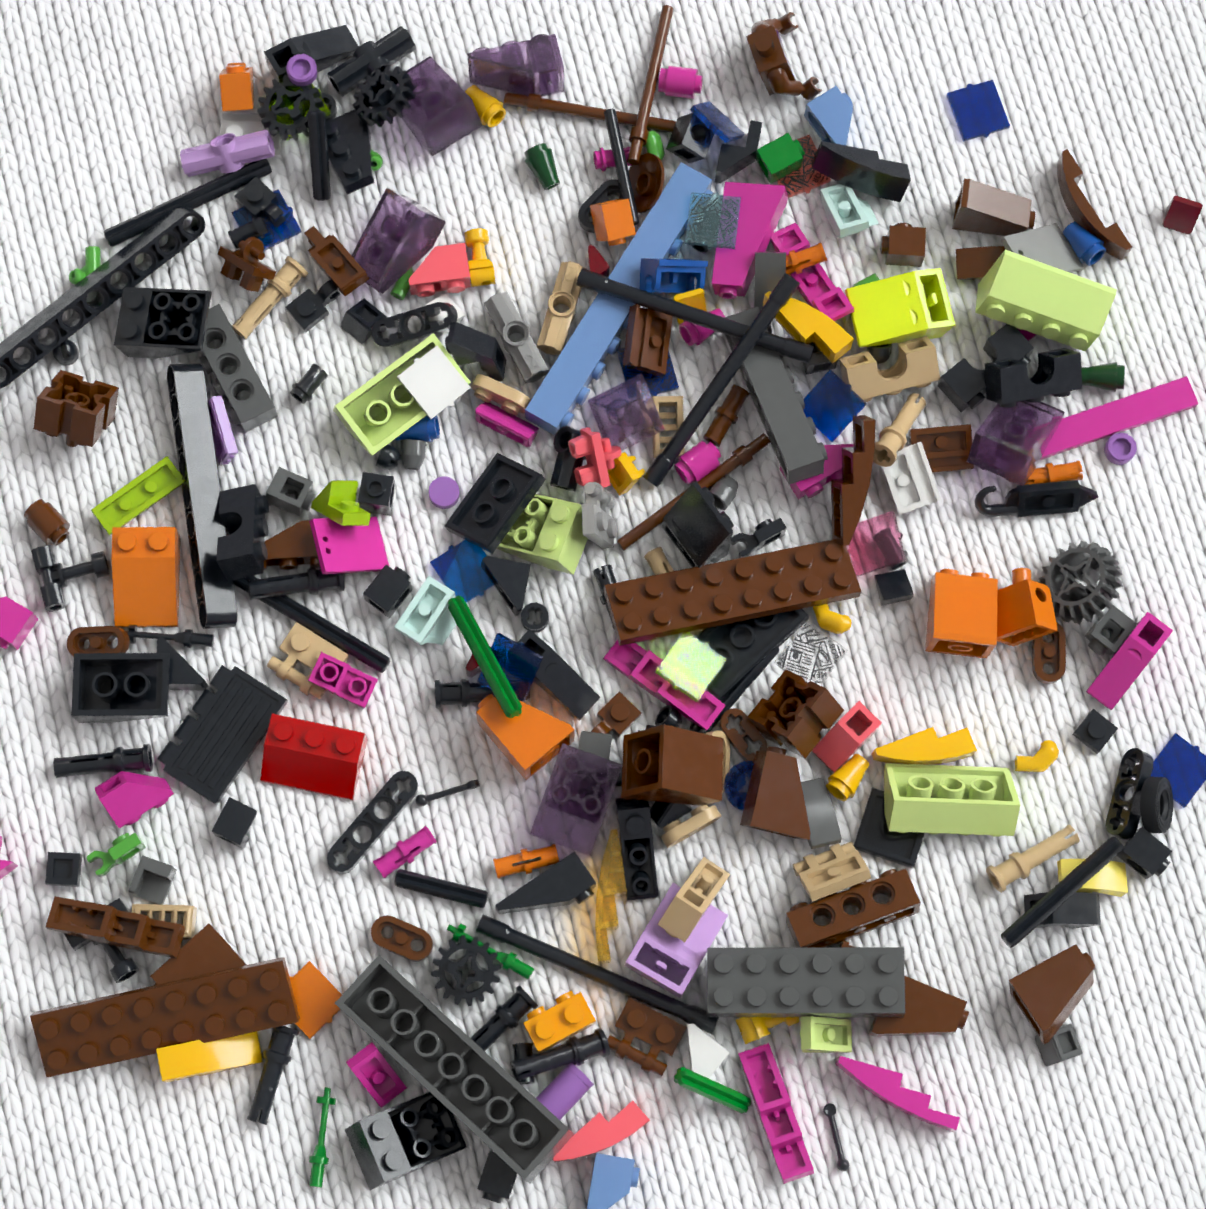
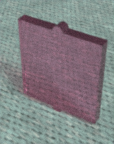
(876, 544)

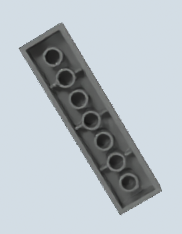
(454, 1069)

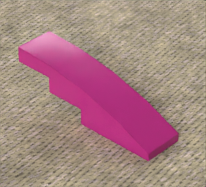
(640, 668)
(886, 1086)
(776, 1113)

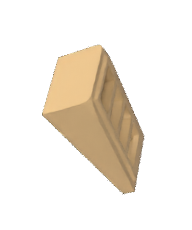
(665, 401)
(189, 912)

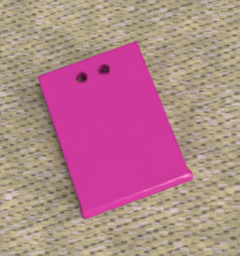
(348, 547)

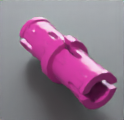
(405, 851)

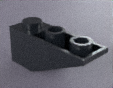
(323, 46)
(560, 679)
(637, 848)

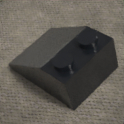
(120, 686)

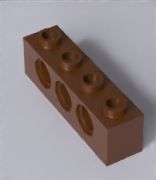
(872, 915)

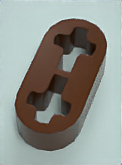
(749, 731)

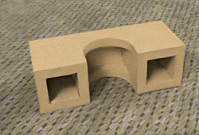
(914, 368)

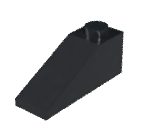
(555, 887)

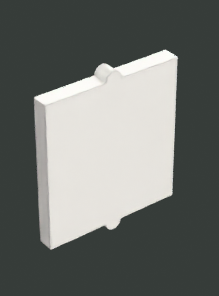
(433, 382)

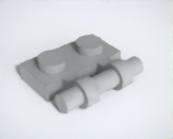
(596, 521)

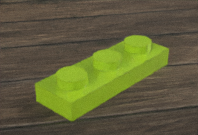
(138, 495)

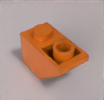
(237, 87)

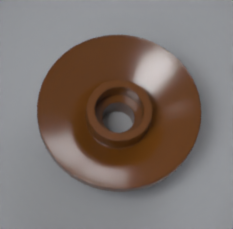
(647, 181)

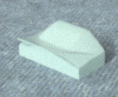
(846, 211)
(428, 614)

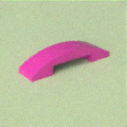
(814, 282)

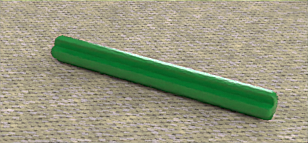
(485, 657)

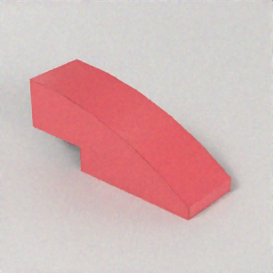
(601, 1134)

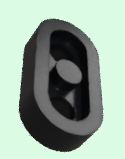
(608, 188)

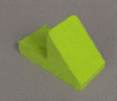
(339, 504)

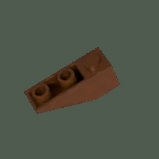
(292, 548)

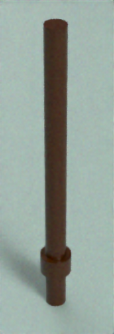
(535, 103)
(639, 132)
(741, 456)

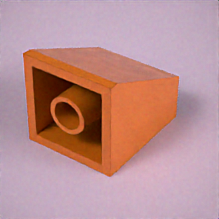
(962, 614)
(526, 739)

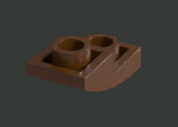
(976, 261)

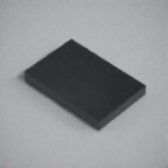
(495, 503)

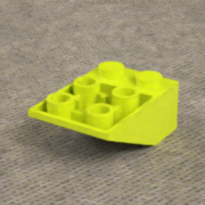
(901, 308)

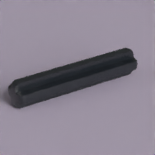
(319, 155)
(441, 888)

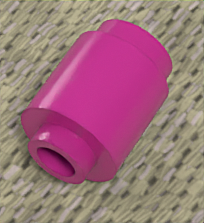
(680, 82)
(697, 462)

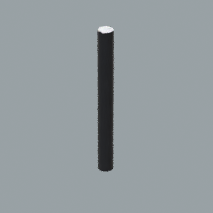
(620, 161)

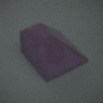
(626, 413)

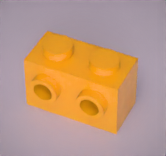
(559, 1022)

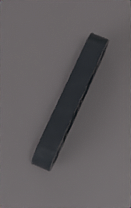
(369, 819)

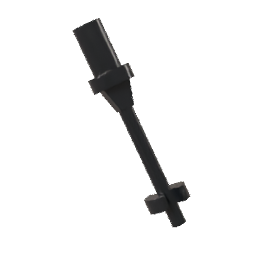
(186, 638)

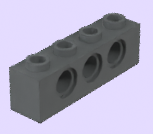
(258, 407)

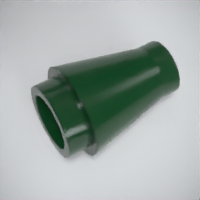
(542, 164)
(1104, 376)

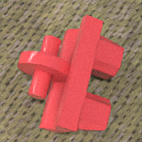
(598, 455)

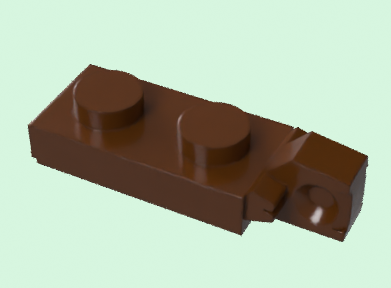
(335, 261)

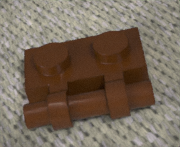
(649, 1027)

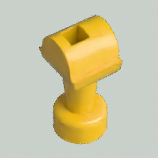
(480, 267)
(758, 1027)

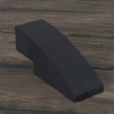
(862, 170)

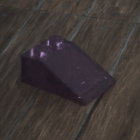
(440, 109)
(395, 239)
(1014, 439)

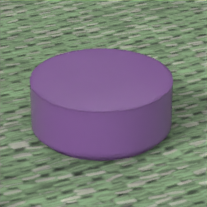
(301, 70)
(1120, 448)
(444, 492)

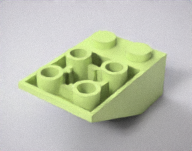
(548, 534)

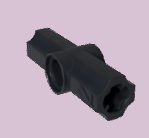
(369, 58)

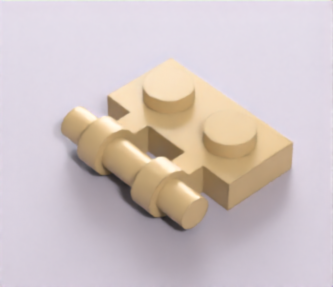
(303, 647)
(831, 871)

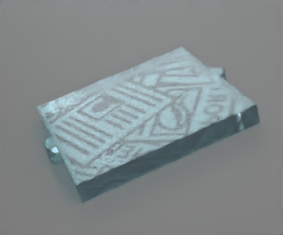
(713, 220)

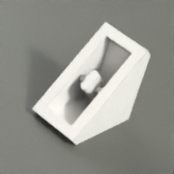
(704, 1052)

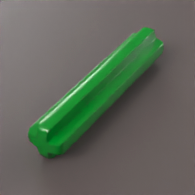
(712, 1090)

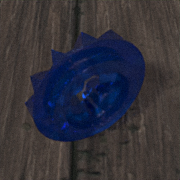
(736, 781)

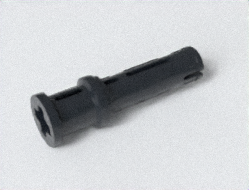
(310, 581)
(461, 693)
(117, 761)
(505, 1018)
(574, 1051)
(276, 1056)

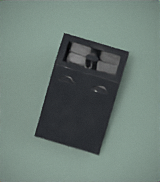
(161, 322)
(698, 527)
(404, 1139)

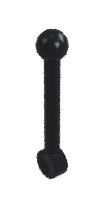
(422, 800)
(830, 1110)

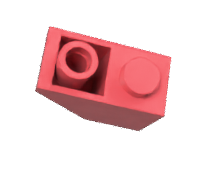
(442, 270)
(846, 736)

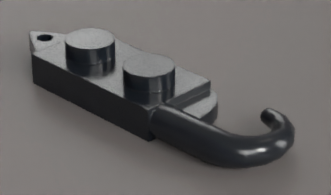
(1037, 499)

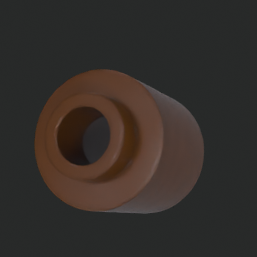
(47, 522)

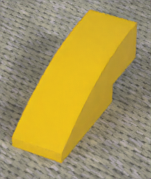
(811, 325)
(927, 748)
(206, 1058)

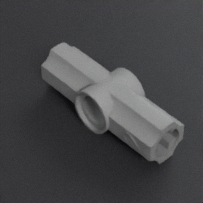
(508, 321)

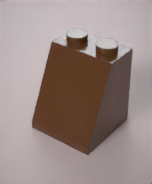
(672, 766)

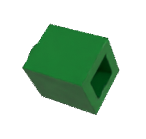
(780, 157)

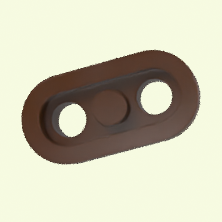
(100, 640)
(1051, 654)
(402, 938)

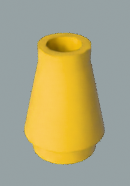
(488, 108)
(847, 778)

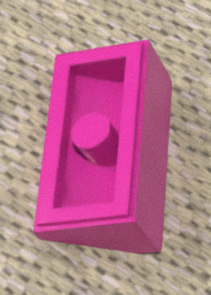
(506, 423)

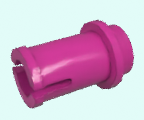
(604, 158)

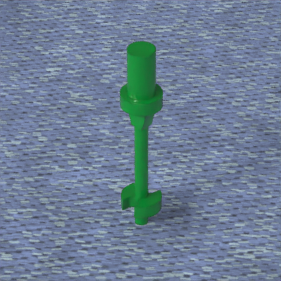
(508, 961)
(319, 1157)

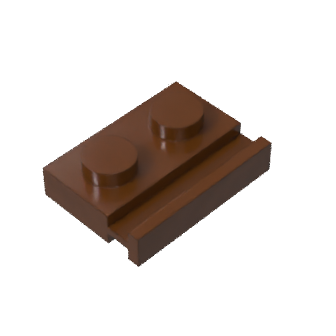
(647, 340)
(945, 446)

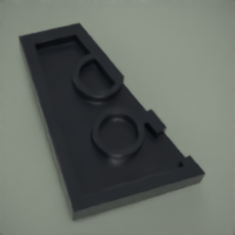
(350, 151)

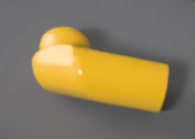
(830, 620)
(1040, 761)

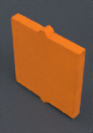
(314, 999)

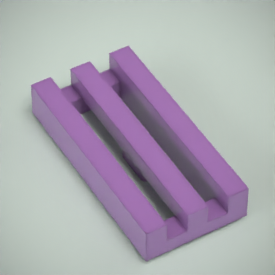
(222, 433)

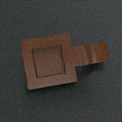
(617, 716)

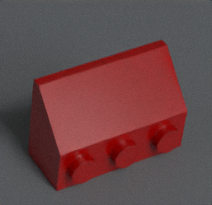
(312, 756)

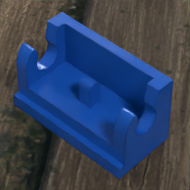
(671, 275)

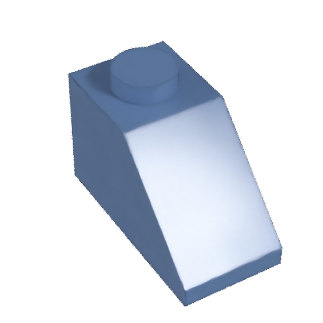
(830, 116)
(611, 1180)

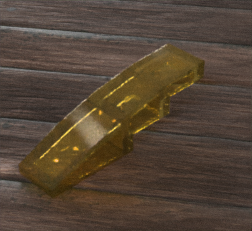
(610, 886)

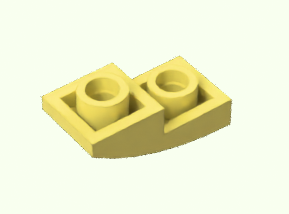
(1109, 880)

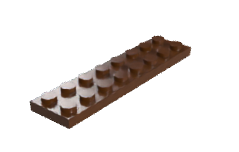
(731, 591)
(165, 1015)

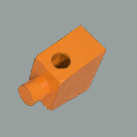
(1024, 610)

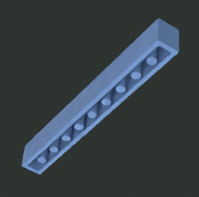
(608, 316)

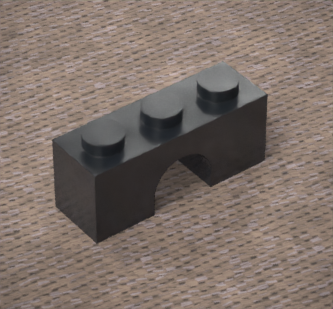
(1056, 376)
(966, 384)
(244, 517)

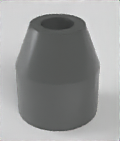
(412, 453)
(724, 492)

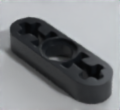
(403, 318)
(1116, 812)

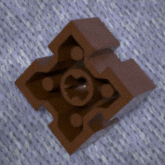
(75, 409)
(795, 713)

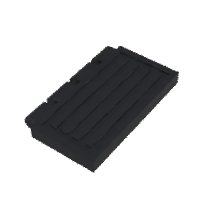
(223, 735)

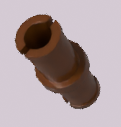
(726, 415)

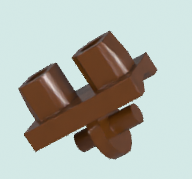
(248, 261)

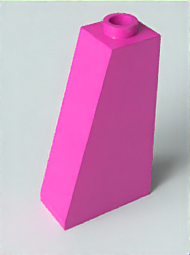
(758, 219)

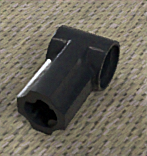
(565, 464)

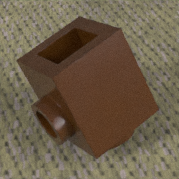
(904, 245)

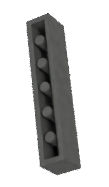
(780, 408)

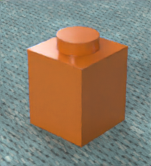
(613, 221)

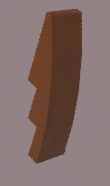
(851, 490)
(115, 927)

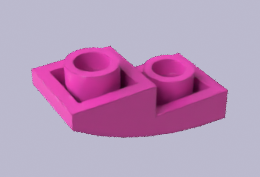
(342, 680)

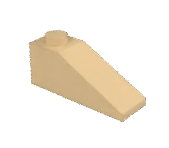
(693, 899)

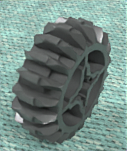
(1089, 565)

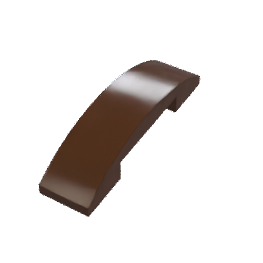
(1083, 213)

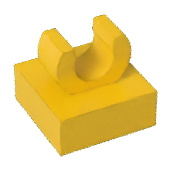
(624, 474)

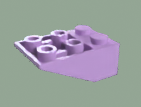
(668, 959)

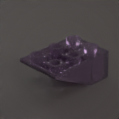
(519, 66)
(576, 800)

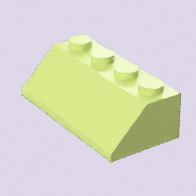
(1044, 300)
(383, 406)
(950, 799)

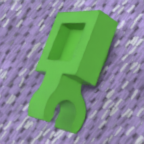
(123, 849)

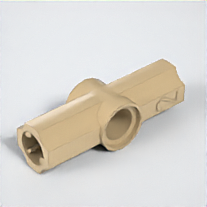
(556, 324)

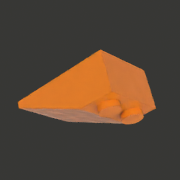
(146, 576)

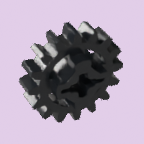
(384, 96)
(279, 117)
(451, 965)

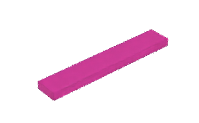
(1121, 415)

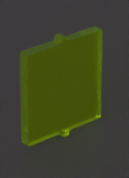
(690, 666)

